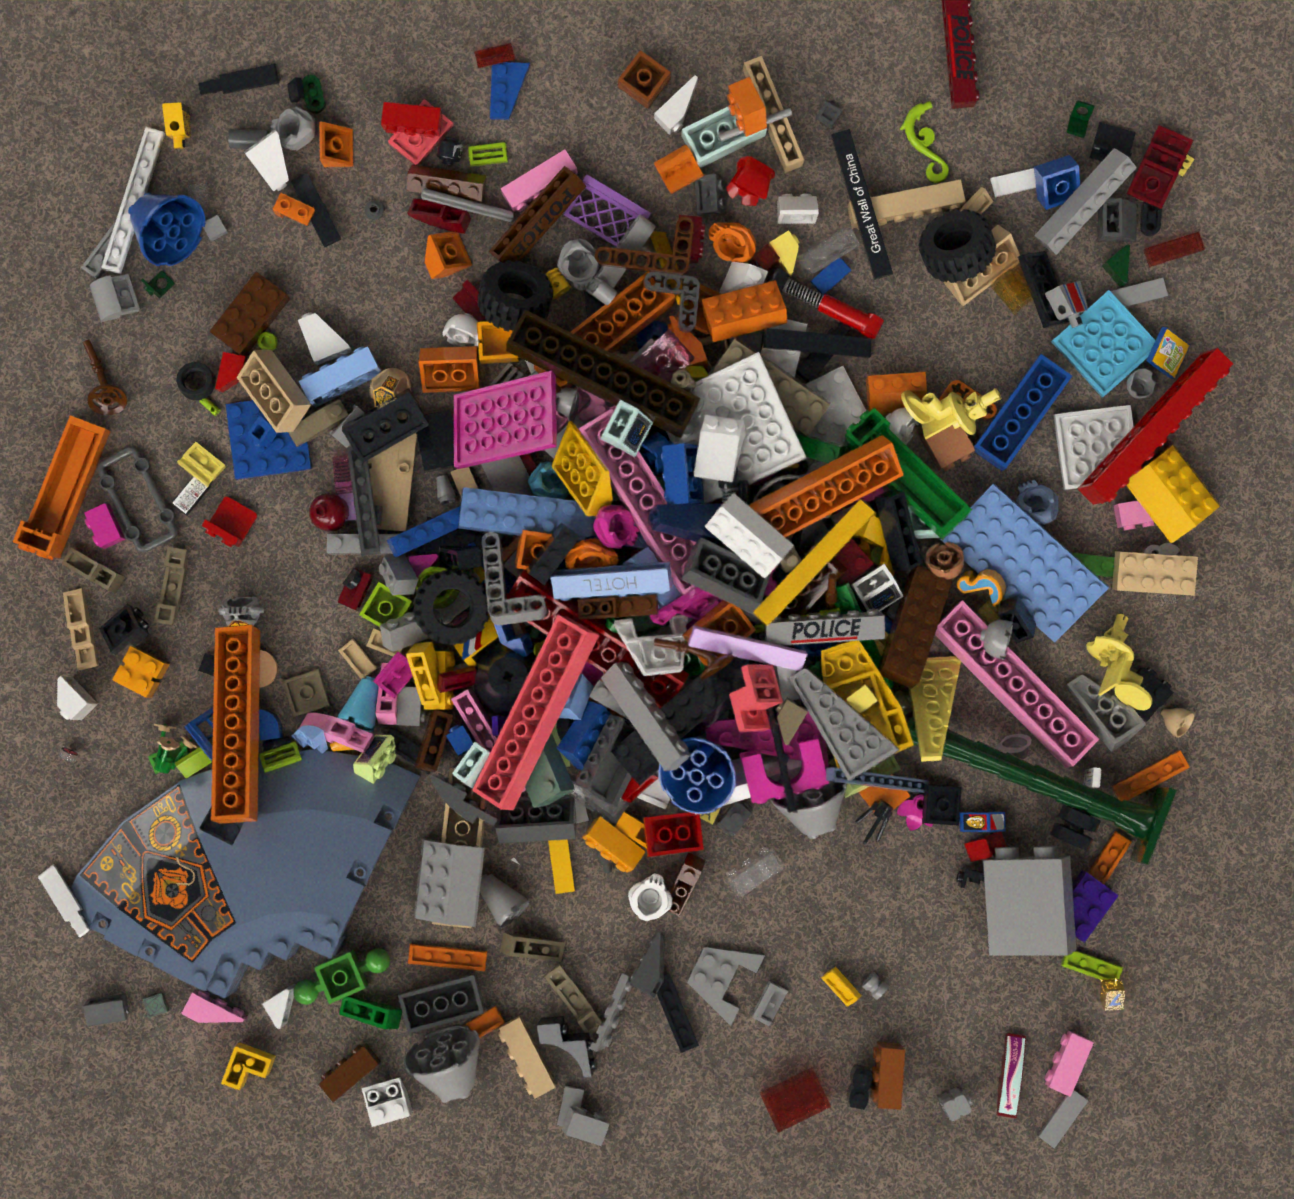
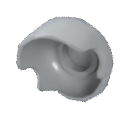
(1141, 384)

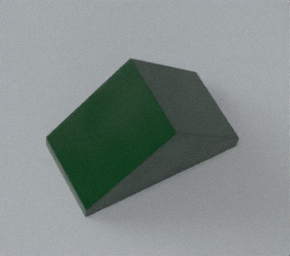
(1118, 266)

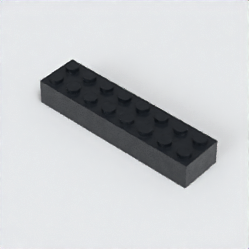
(690, 715)

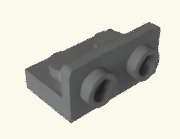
(710, 195)

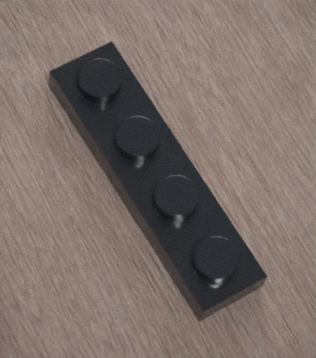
(676, 1015)

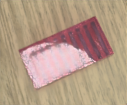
(342, 475)

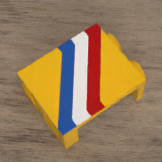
(473, 646)

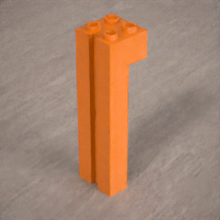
(63, 489)

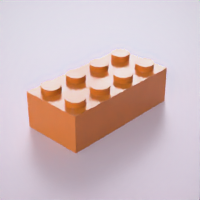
(744, 311)

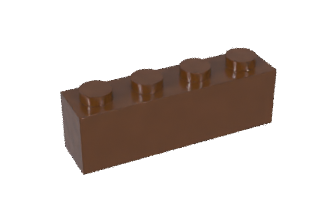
(450, 182)

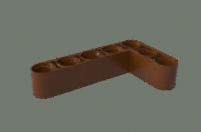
(652, 257)

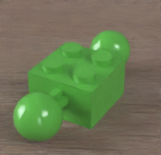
(341, 976)

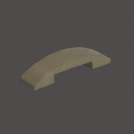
(172, 586)
(574, 999)

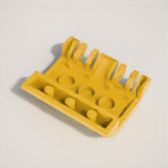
(1172, 494)

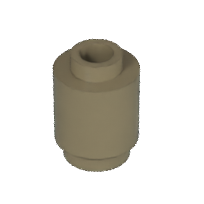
(683, 380)

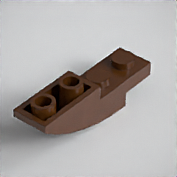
(618, 607)

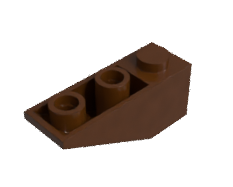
(685, 882)

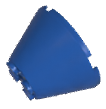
(167, 227)
(702, 780)

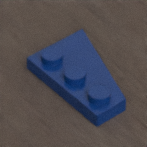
(505, 87)

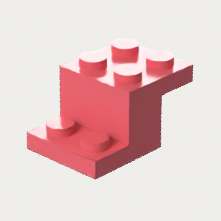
(755, 698)

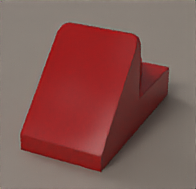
(984, 846)

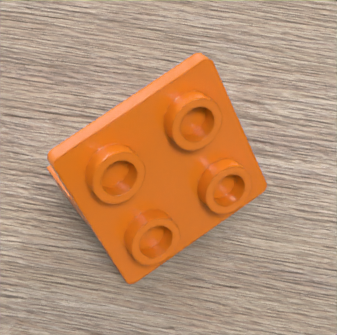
(678, 169)

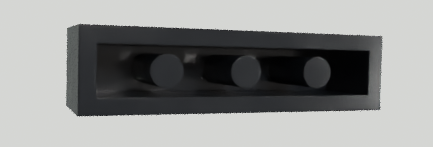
(898, 530)

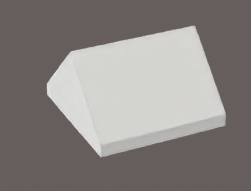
(279, 1006)

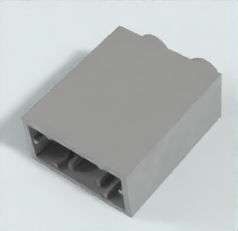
(1029, 903)

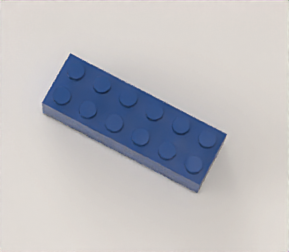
(1021, 412)

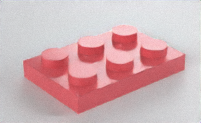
(418, 147)

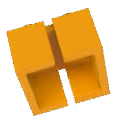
(495, 344)
(139, 671)

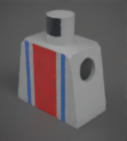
(1068, 302)

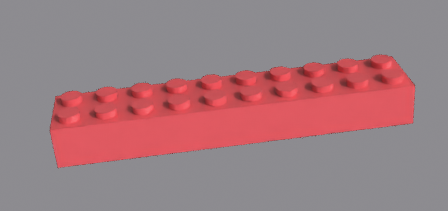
(535, 712)

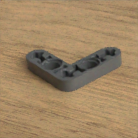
(685, 294)

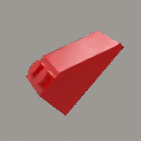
(673, 834)

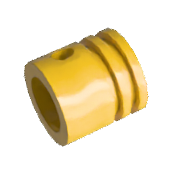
(558, 280)

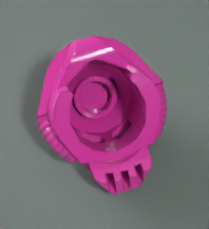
(615, 526)

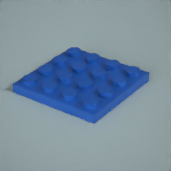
(253, 461)

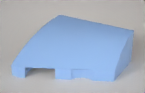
(312, 736)

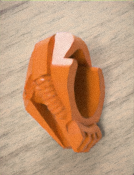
(732, 241)
(589, 553)

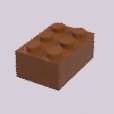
(888, 1075)

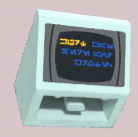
(627, 428)

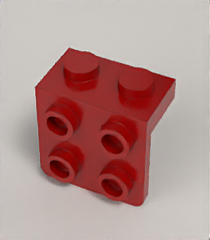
(230, 522)

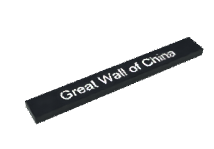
(861, 204)

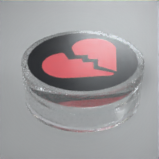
(68, 754)

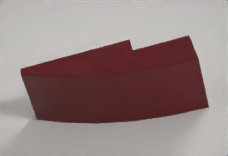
(440, 215)

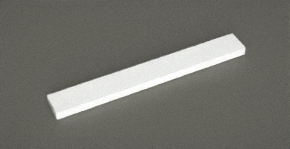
(136, 188)

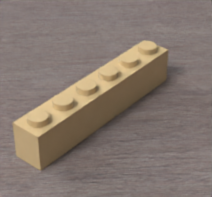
(780, 130)
(915, 202)

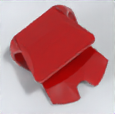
(750, 181)

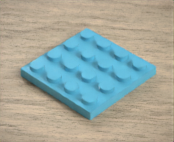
(1105, 344)

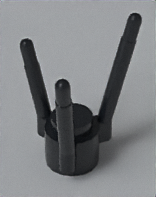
(883, 812)

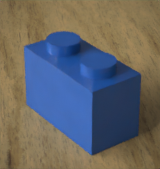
(460, 739)

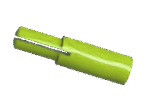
(210, 406)

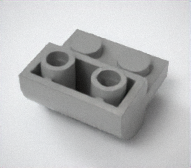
(114, 297)

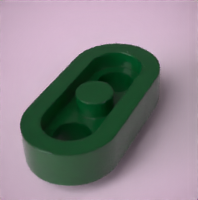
(313, 95)

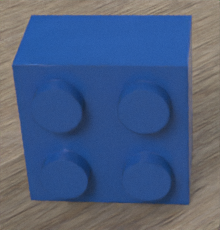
(1056, 181)

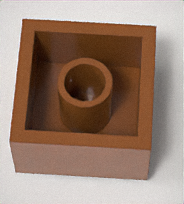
(644, 79)

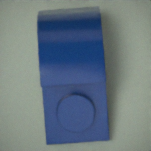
(269, 725)

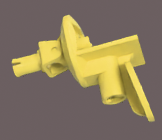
(953, 410)
(1119, 656)

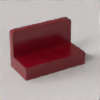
(467, 300)
(354, 597)

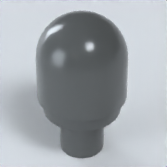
(606, 863)

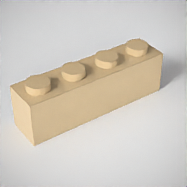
(527, 1056)

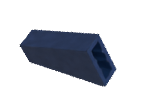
(685, 521)

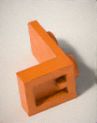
(293, 209)

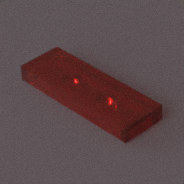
(1174, 249)

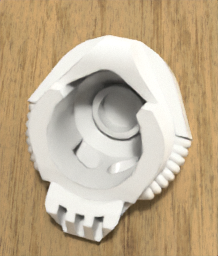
(650, 898)

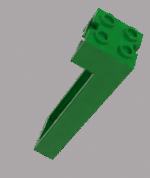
(924, 491)

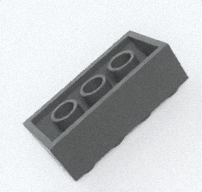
(537, 823)

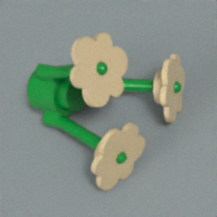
(163, 761)

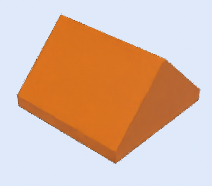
(335, 145)

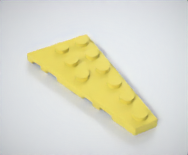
(933, 704)

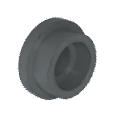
(374, 215)

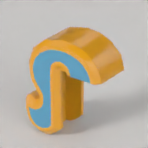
(984, 580)

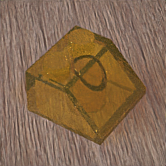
(1012, 291)

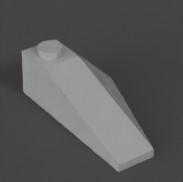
(1108, 716)

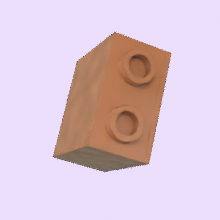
(948, 447)

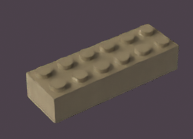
(801, 403)

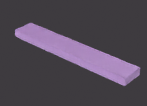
(747, 648)

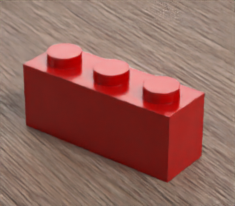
(411, 119)

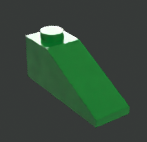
(371, 1012)

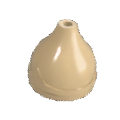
(1177, 720)

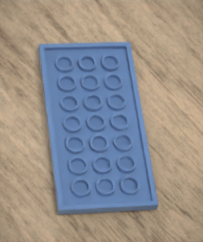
(1030, 560)

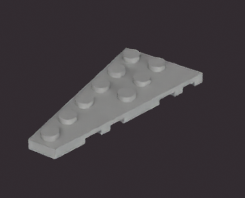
(847, 733)

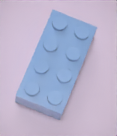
(340, 377)

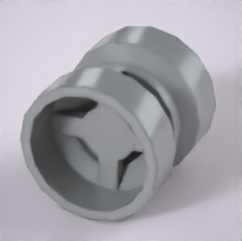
(875, 985)

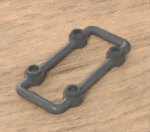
(165, 515)

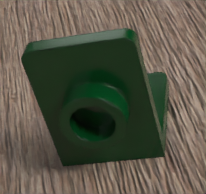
(1078, 122)
(152, 288)

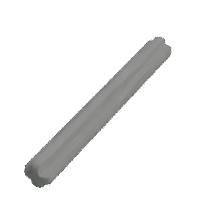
(467, 205)

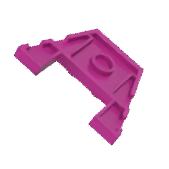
(692, 604)

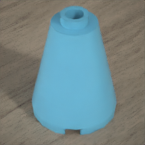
(362, 705)

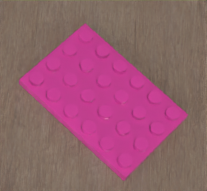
(505, 420)

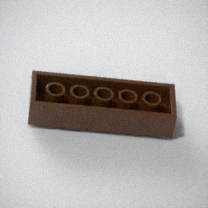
(914, 627)

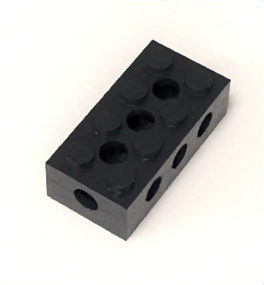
(385, 438)

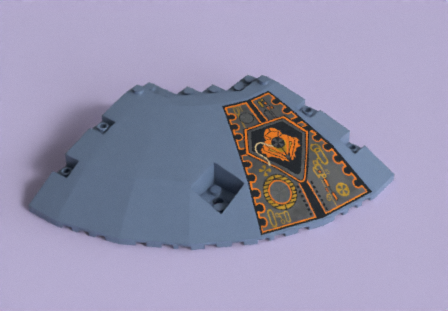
(243, 890)

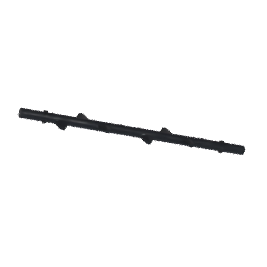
(783, 758)

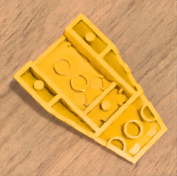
(849, 669)

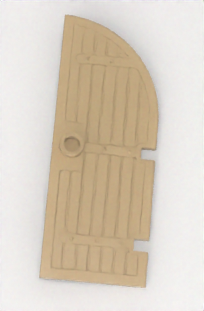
(392, 481)

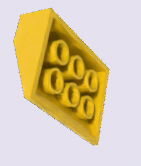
(582, 471)

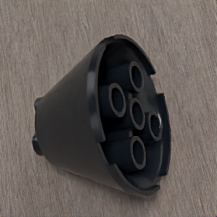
(490, 679)

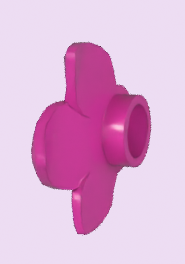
(912, 812)

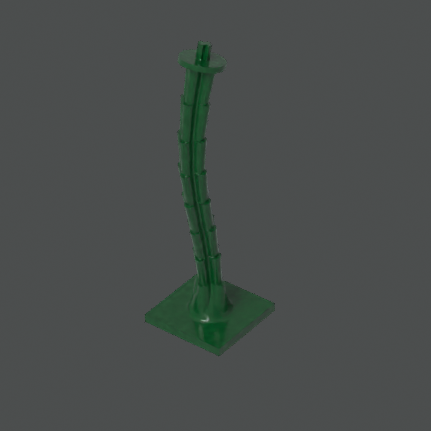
(1134, 818)

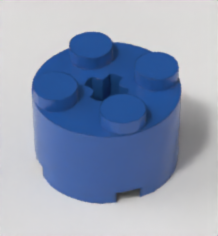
(651, 452)

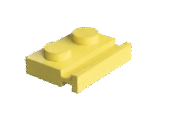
(201, 464)

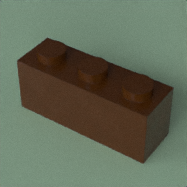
(433, 741)
(349, 1072)

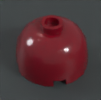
(328, 512)

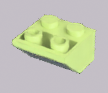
(378, 755)

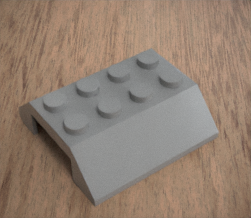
(449, 883)

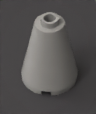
(502, 900)

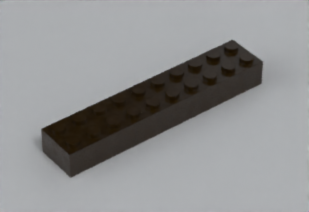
(602, 373)

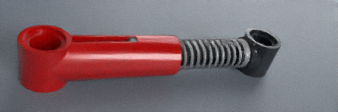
(866, 323)

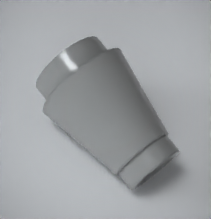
(445, 492)

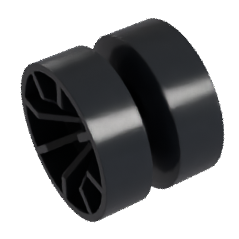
(1074, 829)

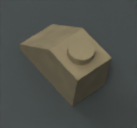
(790, 717)

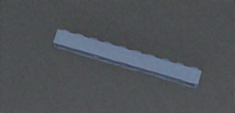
(878, 780)

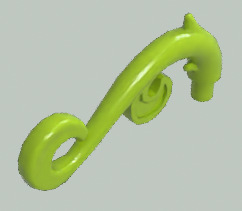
(921, 146)

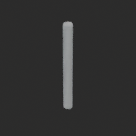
(769, 119)

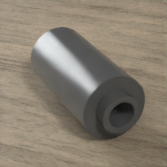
(244, 138)

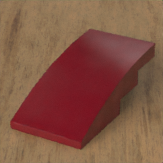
(1159, 167)

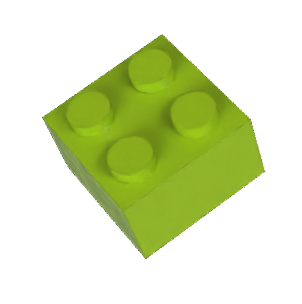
(385, 606)

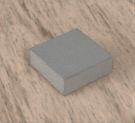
(214, 228)

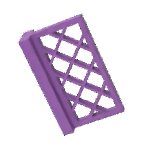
(611, 197)

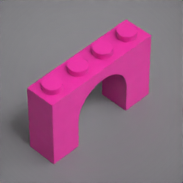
(810, 775)

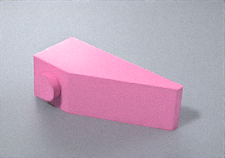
(386, 706)

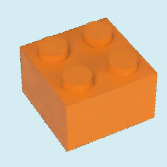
(747, 107)

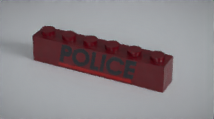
(959, 53)

